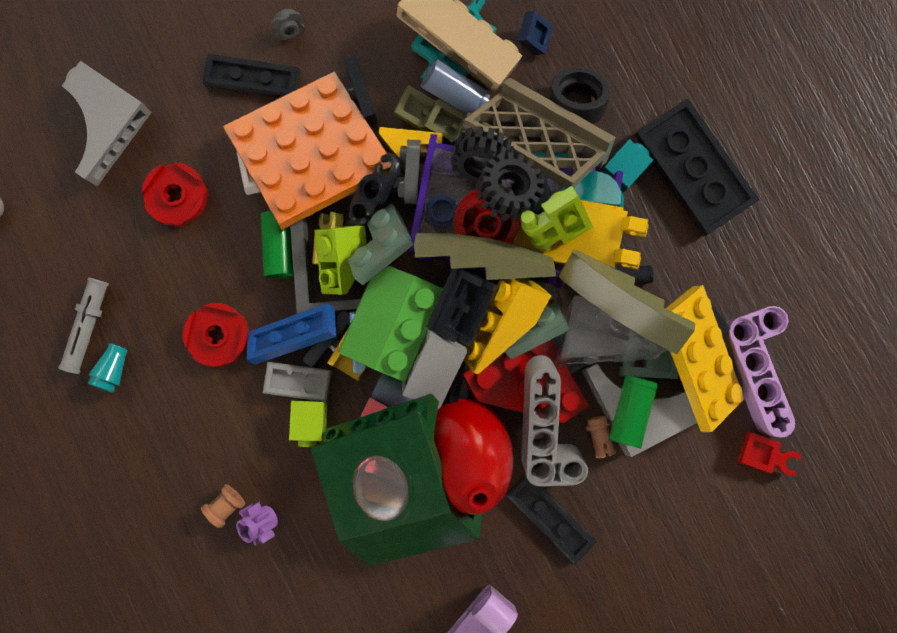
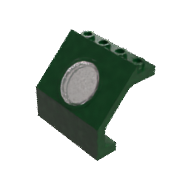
(389, 485)

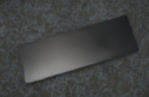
(250, 76)
(551, 519)

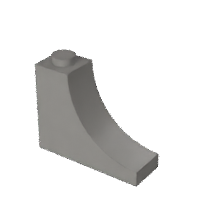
(110, 119)
(667, 416)

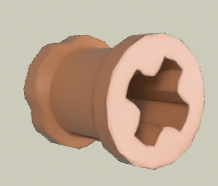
(222, 506)

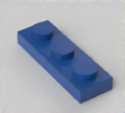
(291, 334)

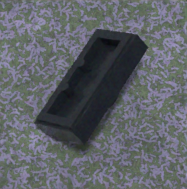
(358, 91)
(320, 350)

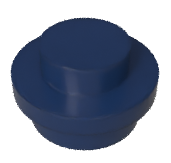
(441, 211)

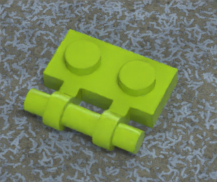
(562, 220)

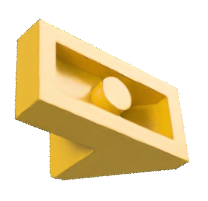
(395, 138)

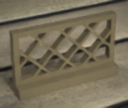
(549, 122)

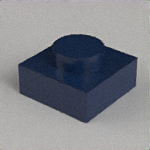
(535, 33)

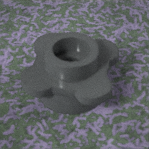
(287, 24)

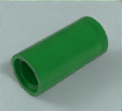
(276, 248)
(633, 411)

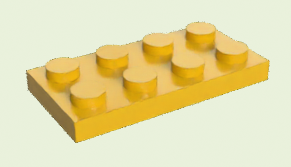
(705, 363)

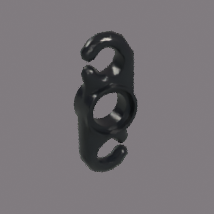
(385, 184)

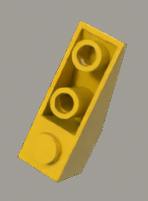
(511, 315)

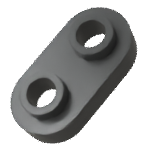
(410, 157)

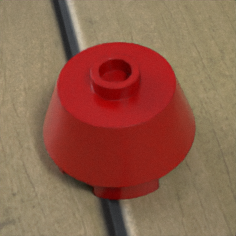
(475, 221)

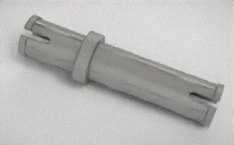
(83, 325)

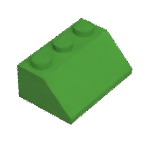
(391, 322)

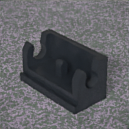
(463, 306)

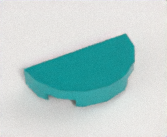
(599, 188)

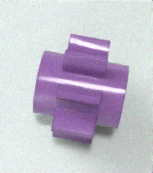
(256, 524)

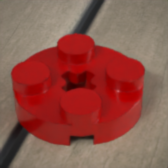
(180, 211)
(207, 319)

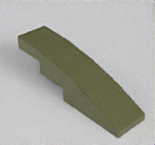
(432, 115)
(499, 258)
(629, 305)

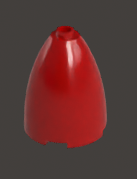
(473, 455)

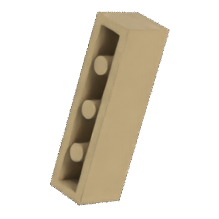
(462, 39)

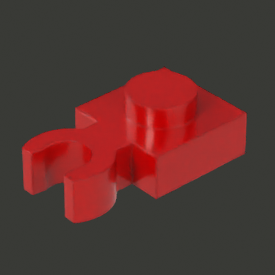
(764, 454)

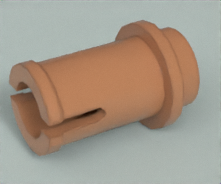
(600, 434)

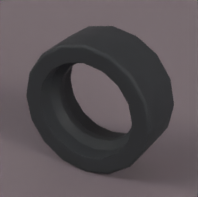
(586, 81)

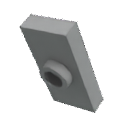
(297, 381)

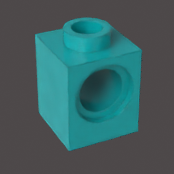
(631, 160)

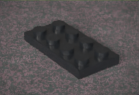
(696, 167)

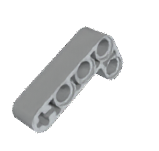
(546, 420)

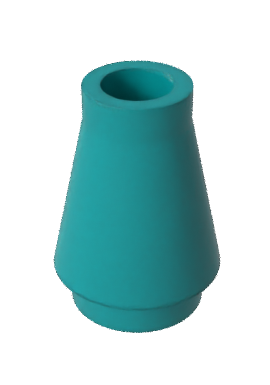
(108, 369)

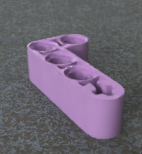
(764, 371)
(487, 614)

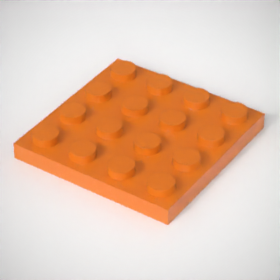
(307, 149)

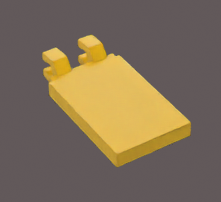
(602, 240)

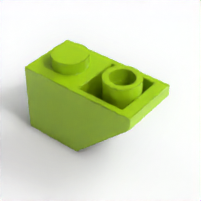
(333, 250)

